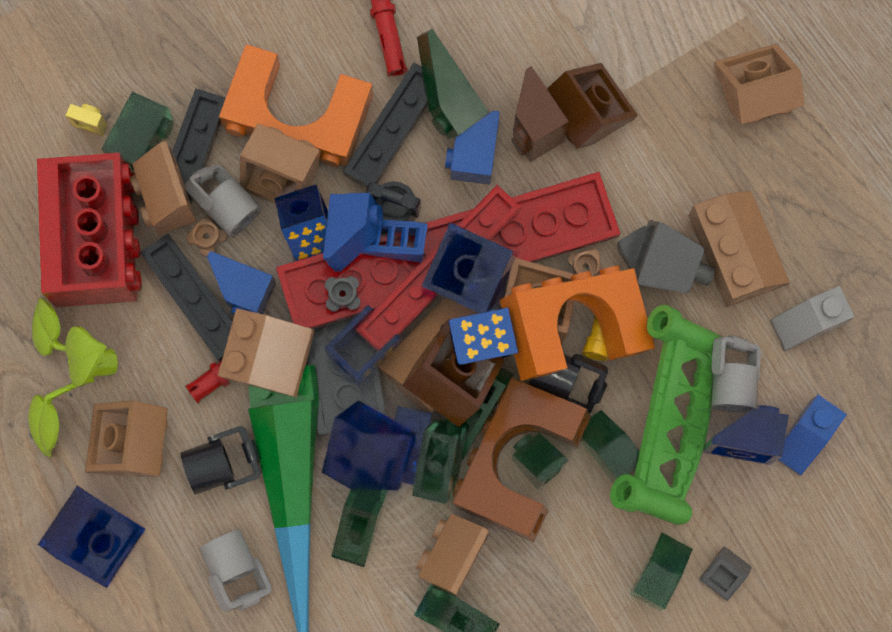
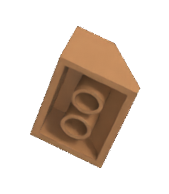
(738, 246)
(403, 357)

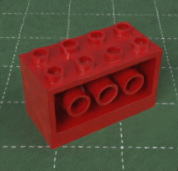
(87, 230)

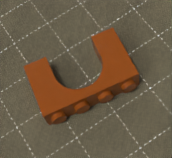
(518, 412)

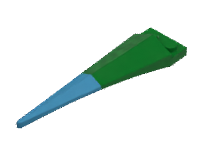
(286, 443)

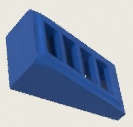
(403, 252)

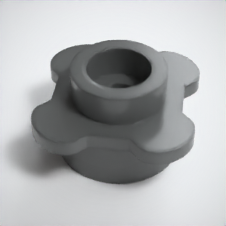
(347, 285)

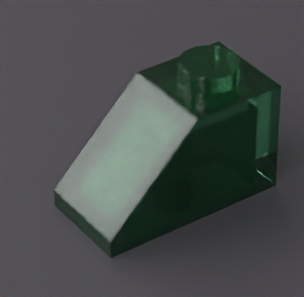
(610, 446)
(538, 459)
(358, 525)
(661, 572)
(452, 614)

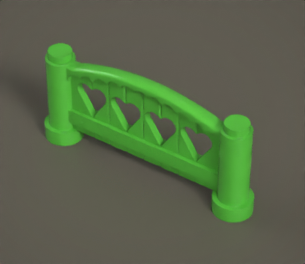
(648, 488)

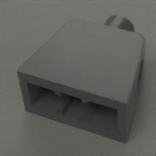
(670, 260)

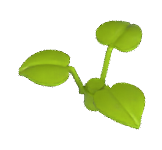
(85, 358)

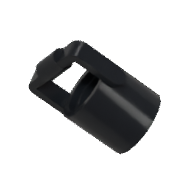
(396, 201)
(561, 382)
(210, 466)

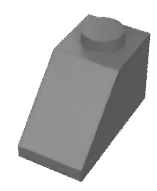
(812, 318)

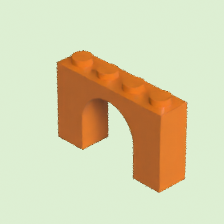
(332, 133)
(610, 296)

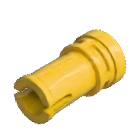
(595, 345)

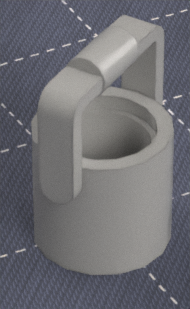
(228, 204)
(734, 383)
(228, 561)

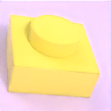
(87, 118)

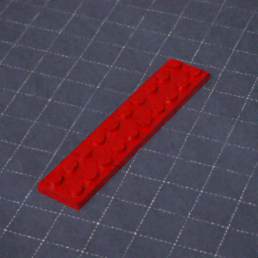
(548, 225)

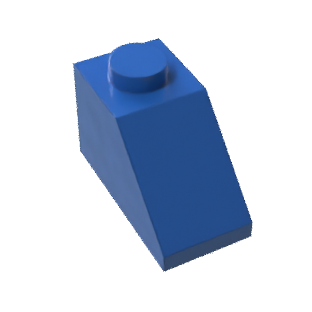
(474, 151)
(350, 227)
(241, 284)
(810, 433)

